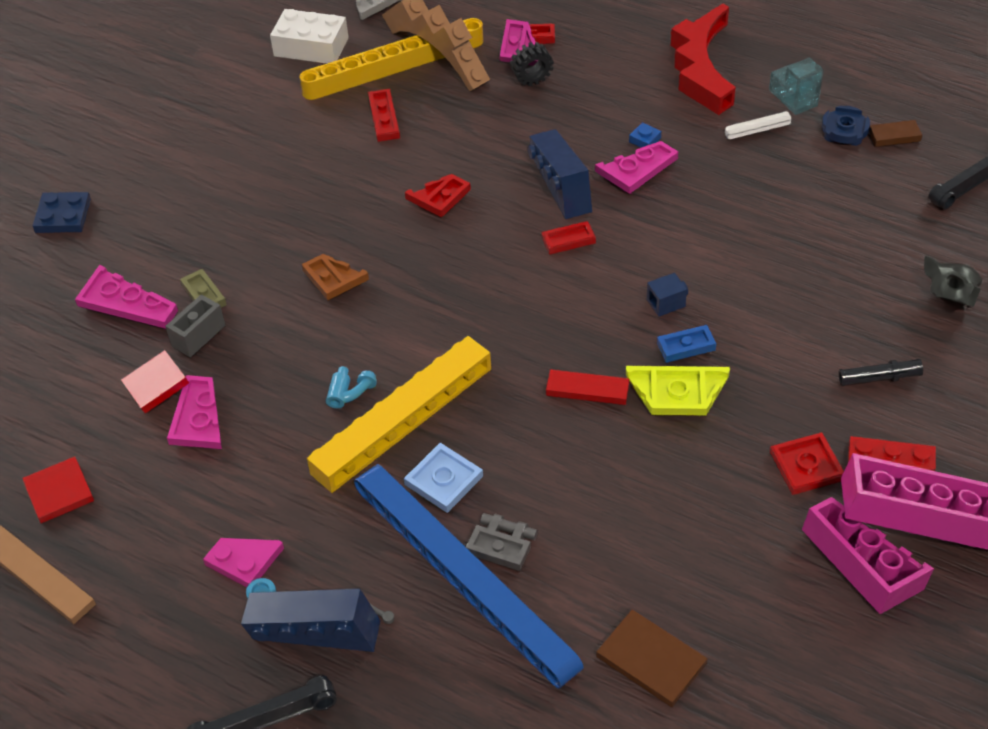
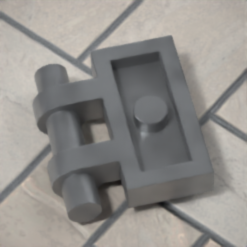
(500, 547)

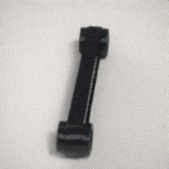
(945, 194)
(316, 695)

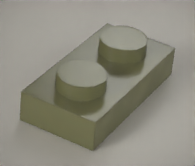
(200, 283)

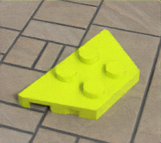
(677, 388)

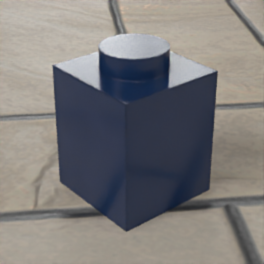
(667, 294)

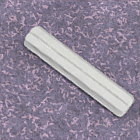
(757, 125)

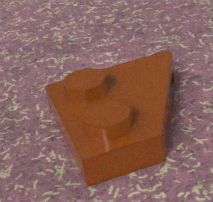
(333, 276)

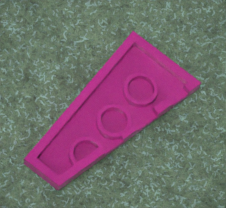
(117, 297)

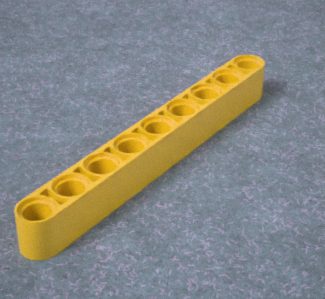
(377, 63)

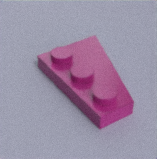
(196, 416)

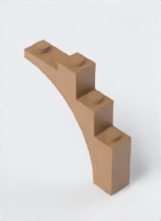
(448, 38)

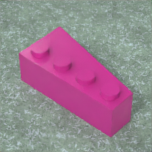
(865, 557)

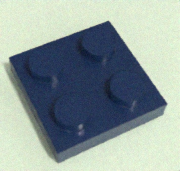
(61, 212)

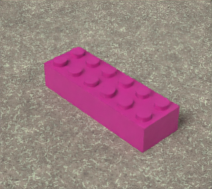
(916, 500)

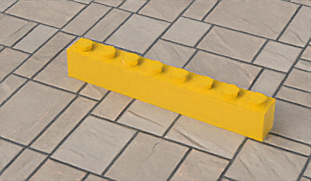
(398, 414)

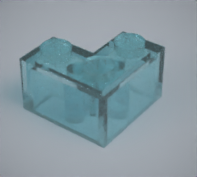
(798, 85)

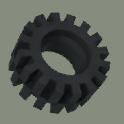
(528, 55)

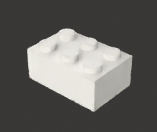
(309, 36)

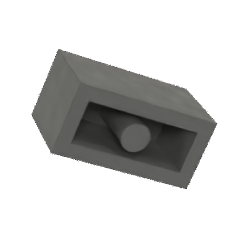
(195, 325)

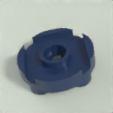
(836, 131)

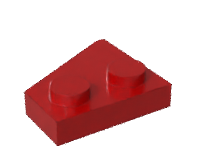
(440, 195)

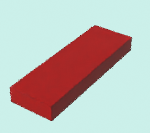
(383, 115)
(587, 387)

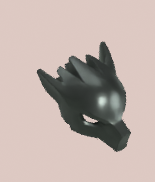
(953, 281)

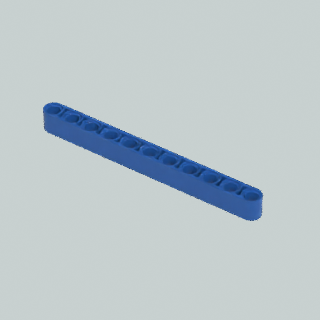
(470, 577)

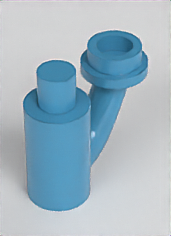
(338, 389)

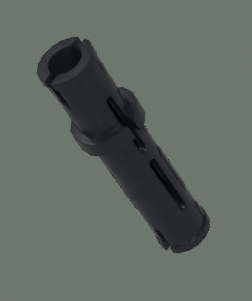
(892, 370)

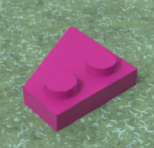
(243, 558)

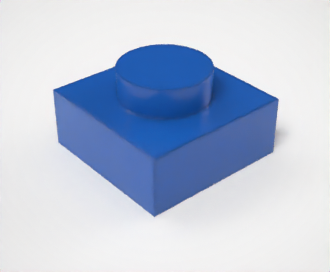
(644, 135)

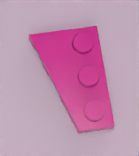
(638, 168)

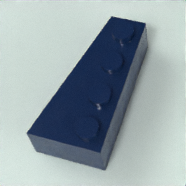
(562, 172)
(313, 618)

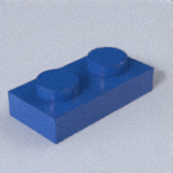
(686, 343)

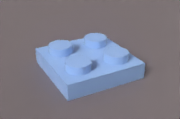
(443, 477)

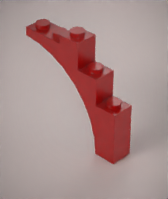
(697, 74)

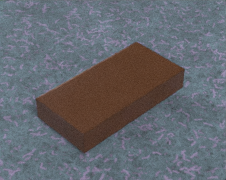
(895, 133)

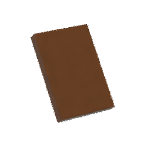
(652, 658)

